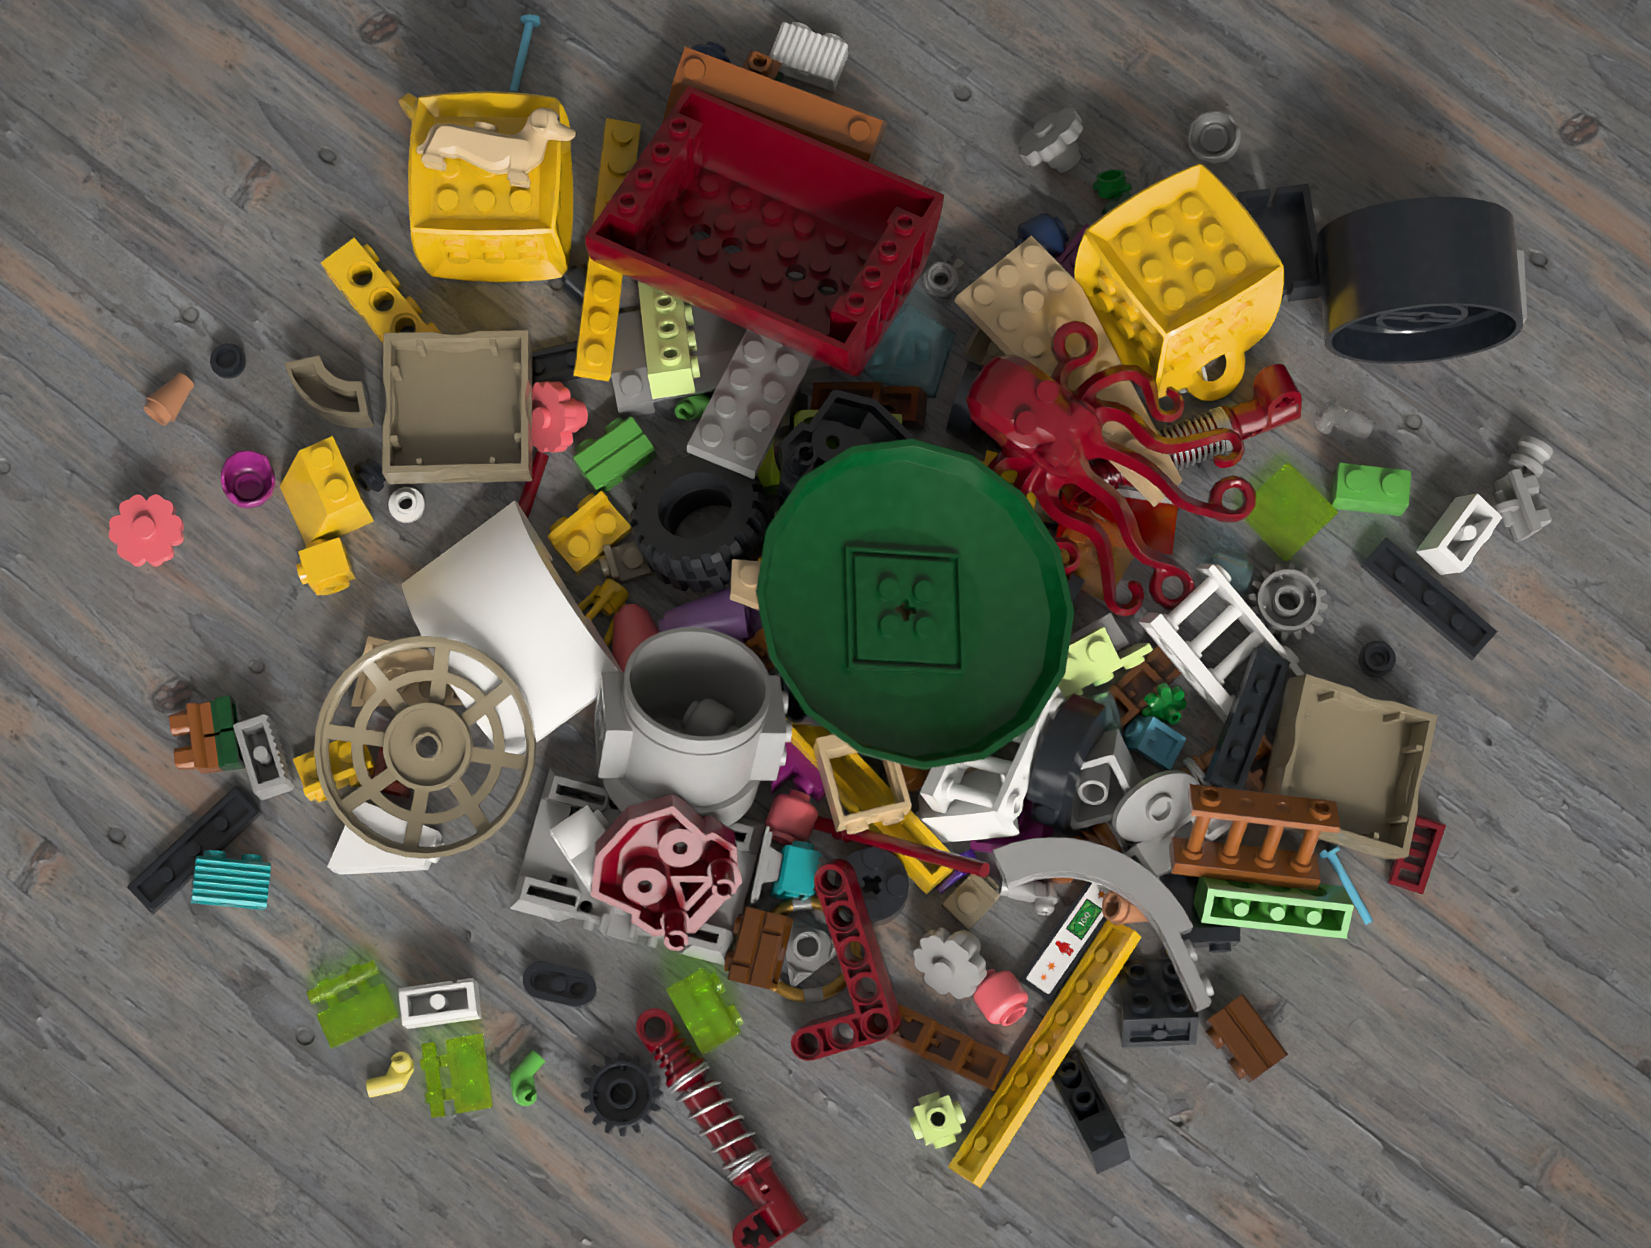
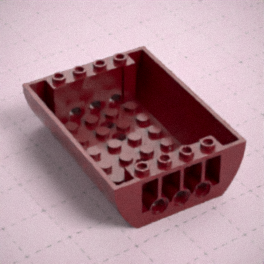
(788, 211)

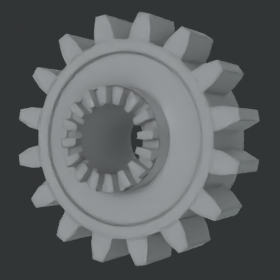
(1300, 589)

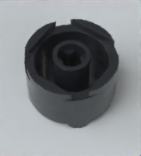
(880, 866)

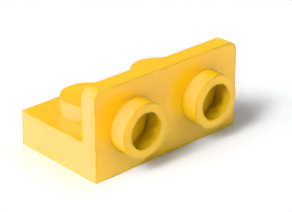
(585, 532)
(341, 769)

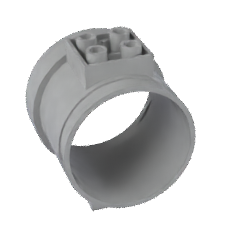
(708, 772)

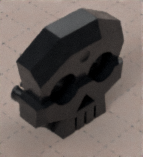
(847, 421)

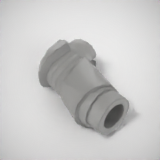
(1034, 891)

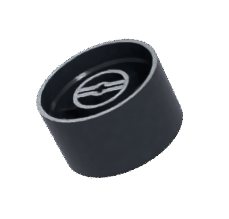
(1419, 280)

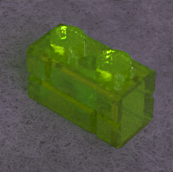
(704, 1010)

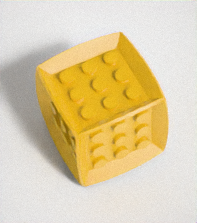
(473, 220)
(1181, 281)

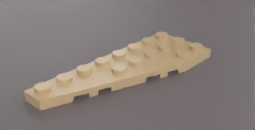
(1020, 309)

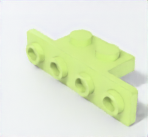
(1094, 659)

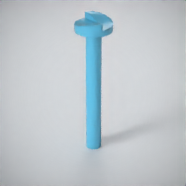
(530, 21)
(1344, 878)

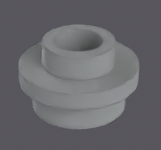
(940, 269)

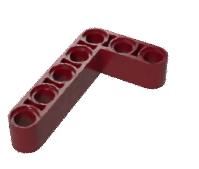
(853, 969)

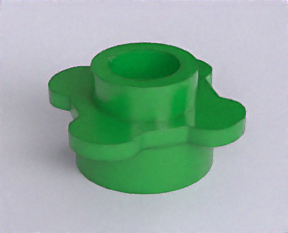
(1111, 184)

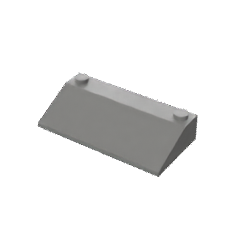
(716, 345)

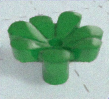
(1166, 704)

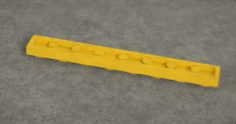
(603, 284)
(1044, 1052)

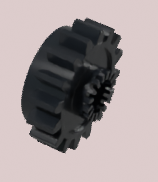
(606, 1081)

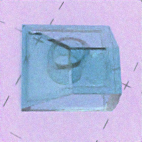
(912, 352)

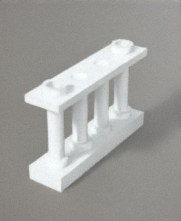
(1187, 654)
(943, 782)

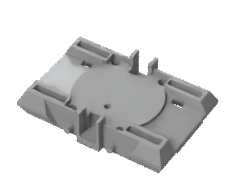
(545, 859)

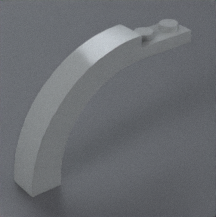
(1098, 864)

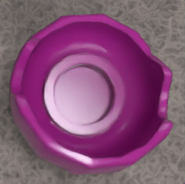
(247, 479)

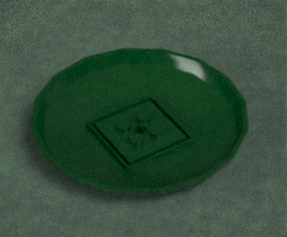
(966, 562)

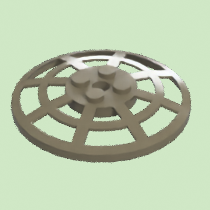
(402, 747)

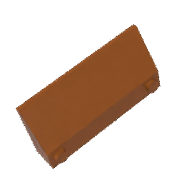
(778, 102)

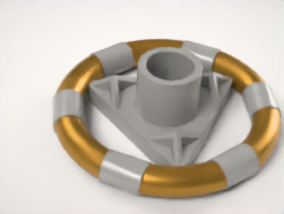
(808, 952)

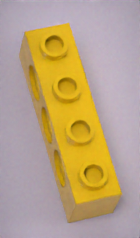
(355, 260)

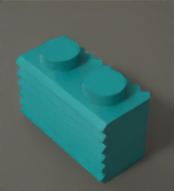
(796, 872)
(230, 881)

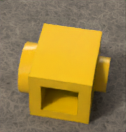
(325, 566)

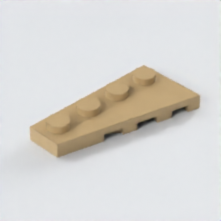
(396, 665)

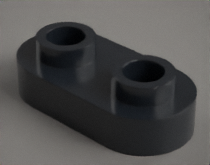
(560, 984)

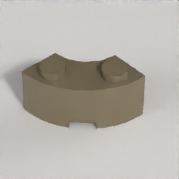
(328, 396)

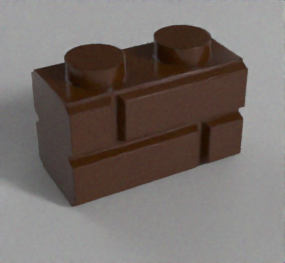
(758, 948)
(1244, 1039)

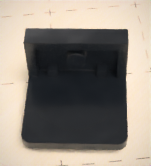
(1216, 937)

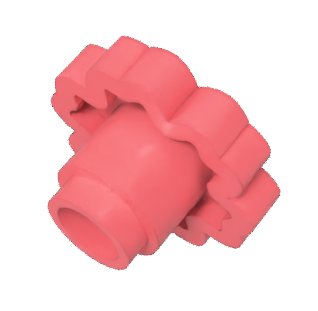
(555, 416)
(146, 530)

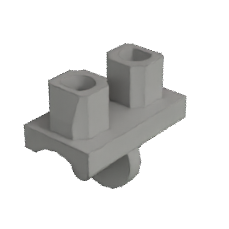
(1516, 506)

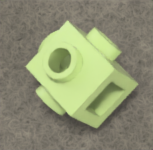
(938, 1135)

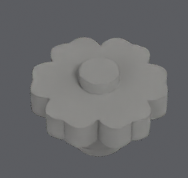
(1053, 141)
(951, 962)

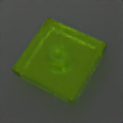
(1289, 512)

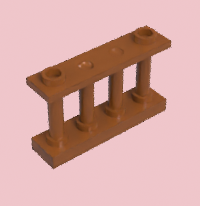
(1251, 863)

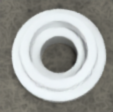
(406, 515)

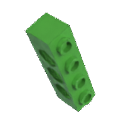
(1274, 907)

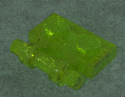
(357, 1015)
(468, 1074)

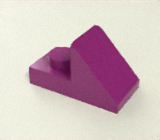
(805, 774)

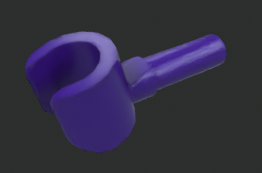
(953, 877)

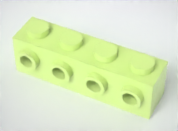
(668, 343)

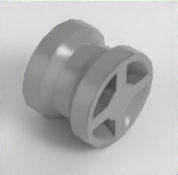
(1530, 455)

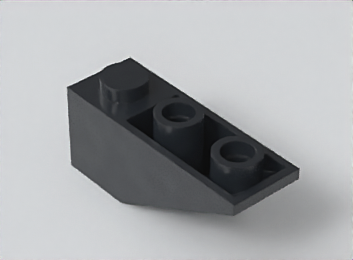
(1090, 1113)

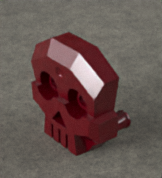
(684, 880)

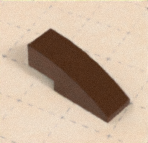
(903, 400)

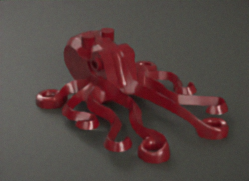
(1053, 433)

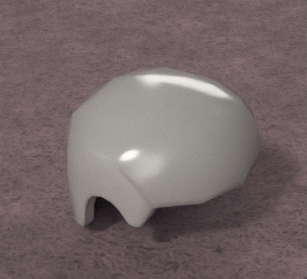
(1214, 137)

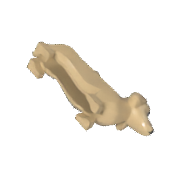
(493, 150)

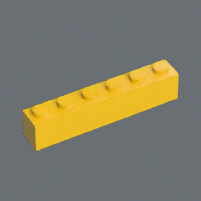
(864, 790)

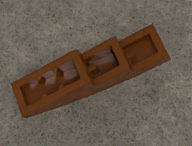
(1140, 681)
(946, 1047)

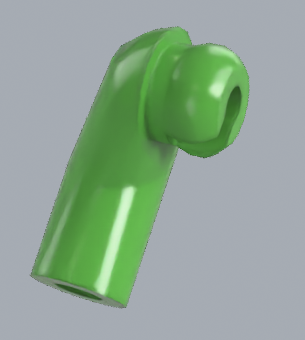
(691, 407)
(523, 1081)

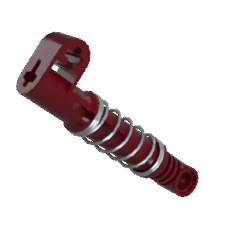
(747, 1163)

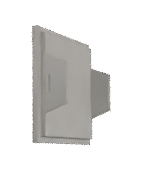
(768, 868)

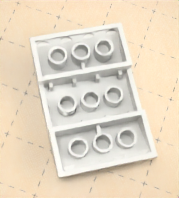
(513, 606)

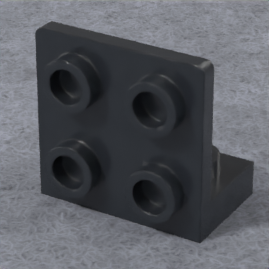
(1155, 1006)

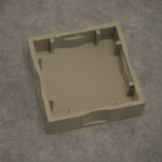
(457, 407)
(1353, 753)

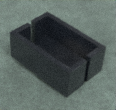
(1292, 233)

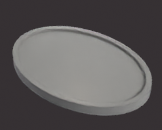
(1153, 806)

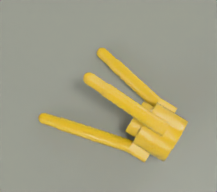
(606, 599)

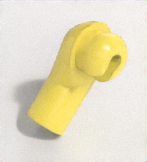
(395, 1078)

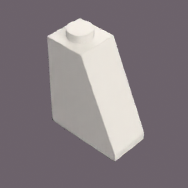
(965, 819)
(357, 856)

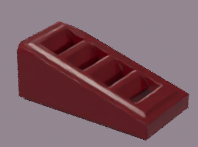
(1428, 857)

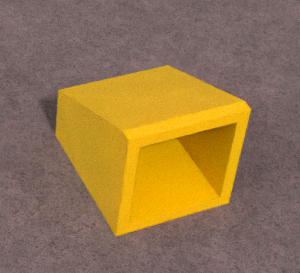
(324, 493)

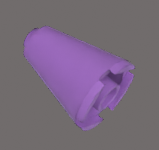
(717, 614)

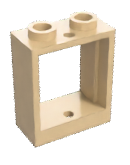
(832, 747)

